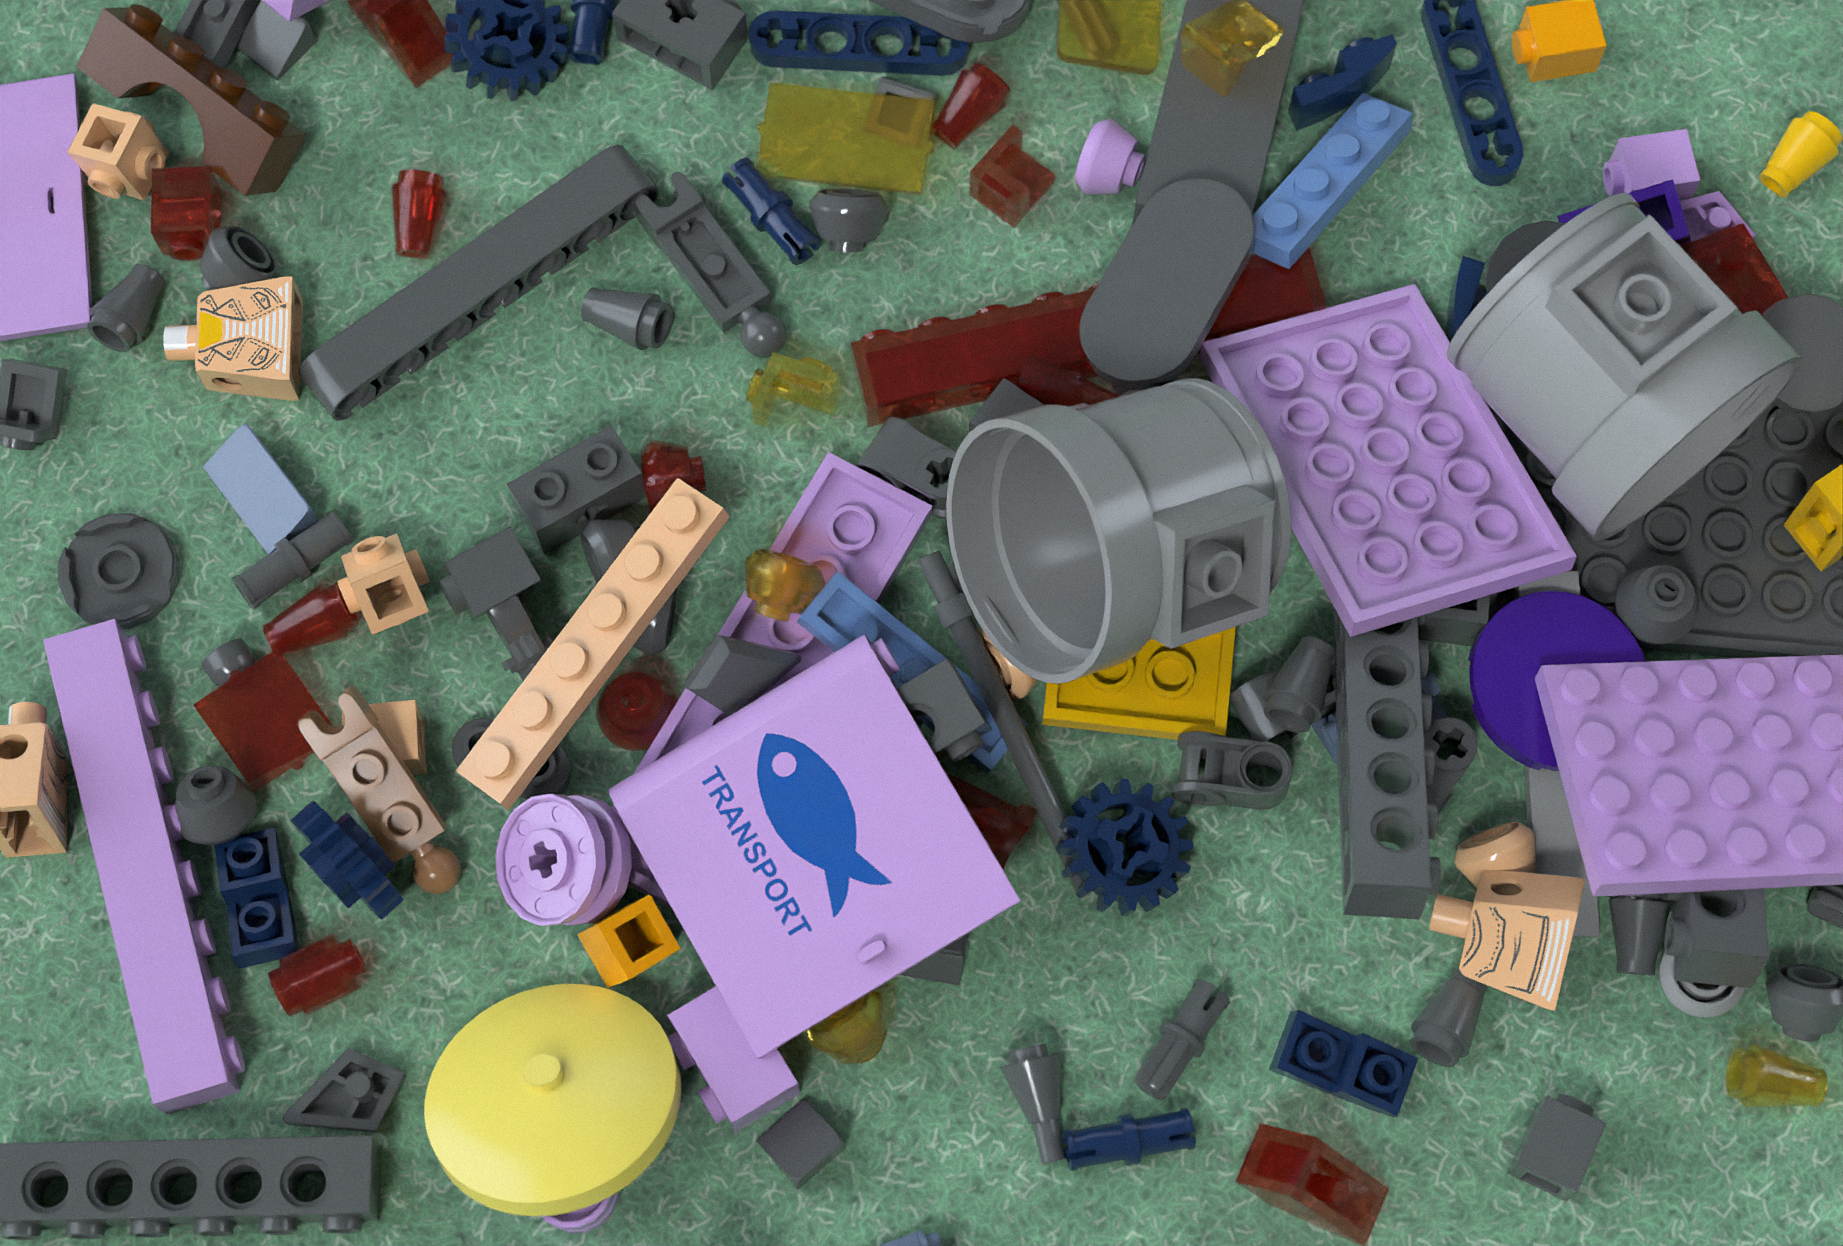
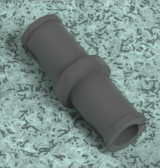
(292, 560)

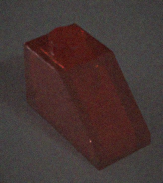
(1312, 1183)

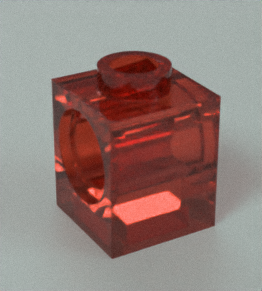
(184, 210)

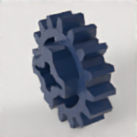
(493, 52)
(1149, 853)
(347, 860)

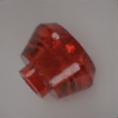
(665, 463)
(636, 724)

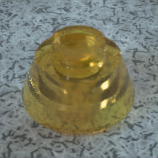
(781, 583)
(853, 1032)

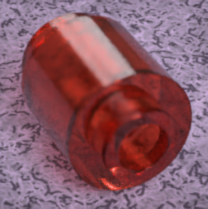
(317, 975)

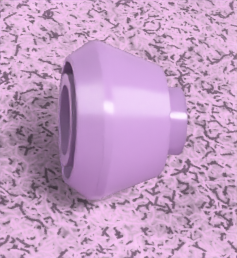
(1109, 160)

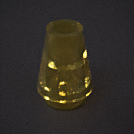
(1772, 1080)

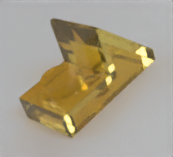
(1224, 42)

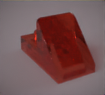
(407, 34)

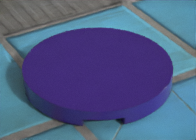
(1514, 646)

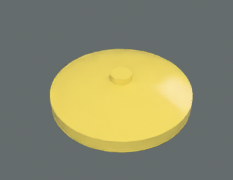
(552, 1099)

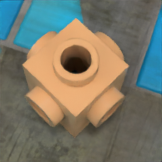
(118, 152)
(383, 582)

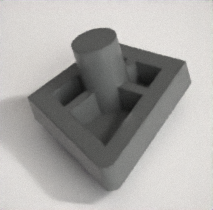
(738, 672)
(349, 1095)

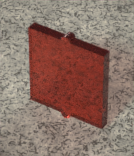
(1059, 386)
(259, 717)

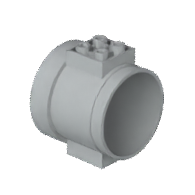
(1619, 363)
(1117, 526)

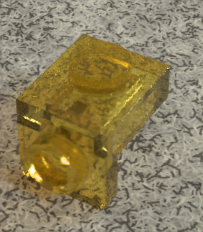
(801, 382)

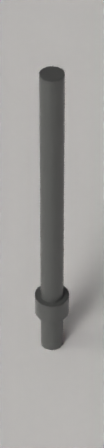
(957, 615)

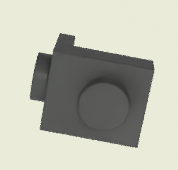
(29, 403)

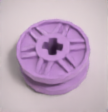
(563, 860)

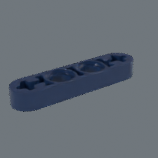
(857, 54)
(1477, 82)

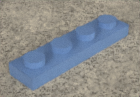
(1328, 178)
(846, 613)

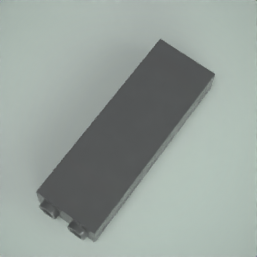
(1213, 134)

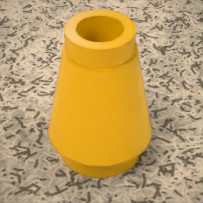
(1801, 152)

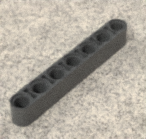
(475, 281)

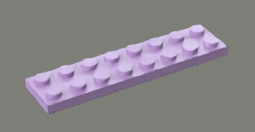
(839, 524)

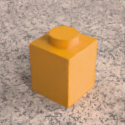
(1559, 39)
(628, 941)

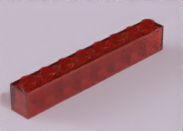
(966, 358)

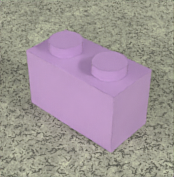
(736, 1080)

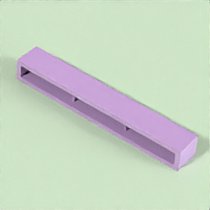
(142, 867)

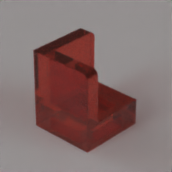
(1009, 179)

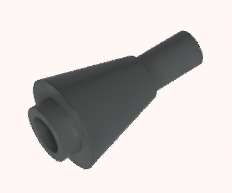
(1036, 1086)

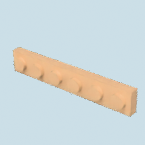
(593, 643)

